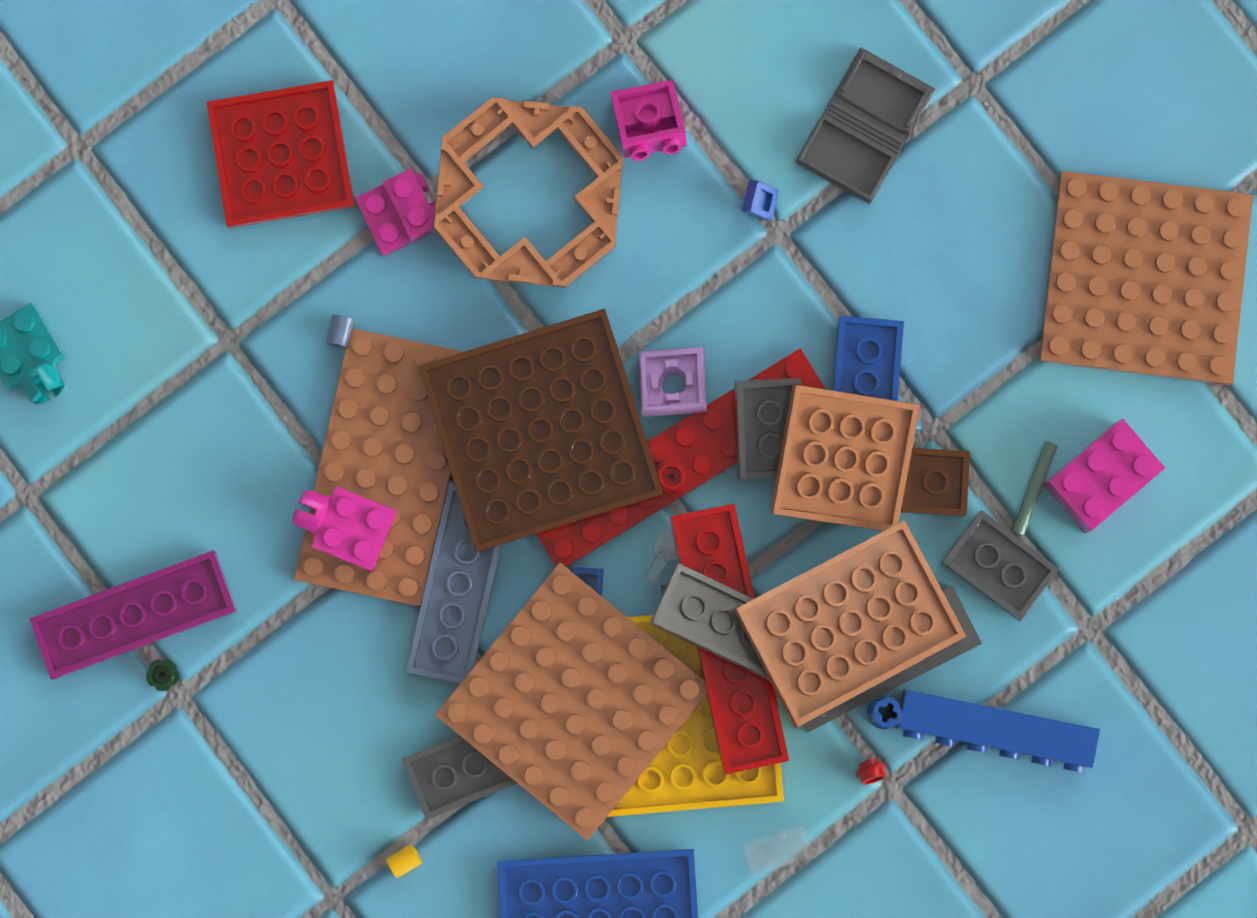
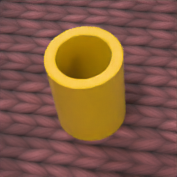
(404, 860)

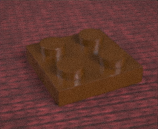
(937, 482)

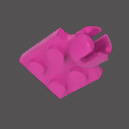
(346, 525)

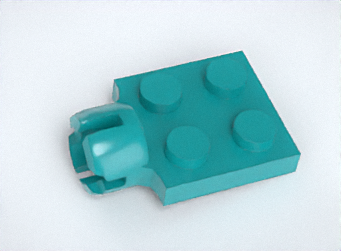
(29, 355)

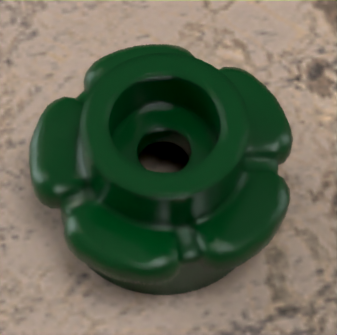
(156, 668)

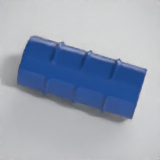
(893, 708)

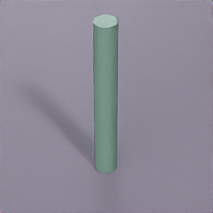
(1034, 488)

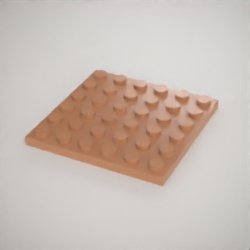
(1146, 278)
(573, 701)

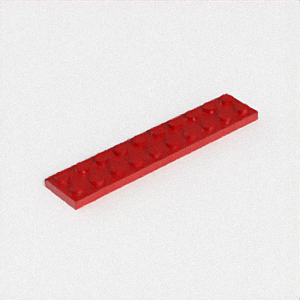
(700, 443)

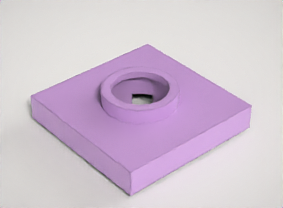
(660, 364)

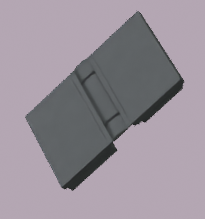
(865, 125)

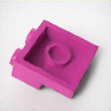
(649, 120)
(398, 211)

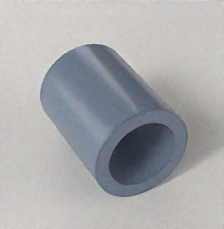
(340, 331)

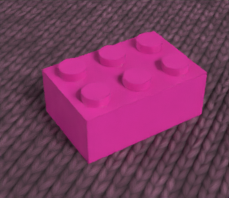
(1104, 476)

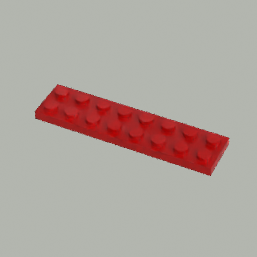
(739, 701)

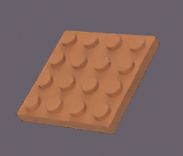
(844, 458)

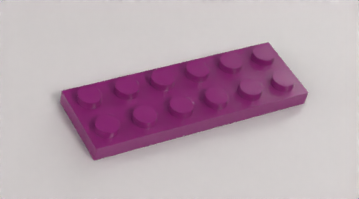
(132, 615)

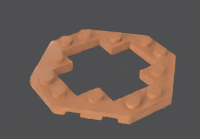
(522, 261)

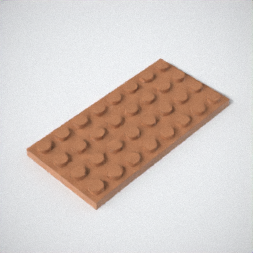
(391, 452)

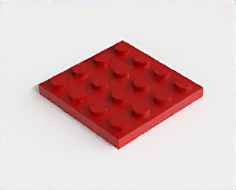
(280, 154)

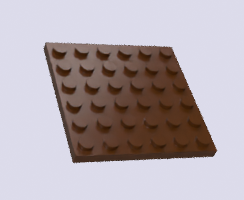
(540, 430)

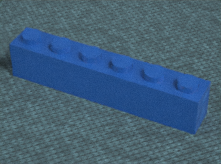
(998, 729)

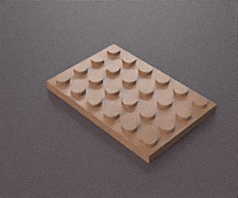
(849, 623)

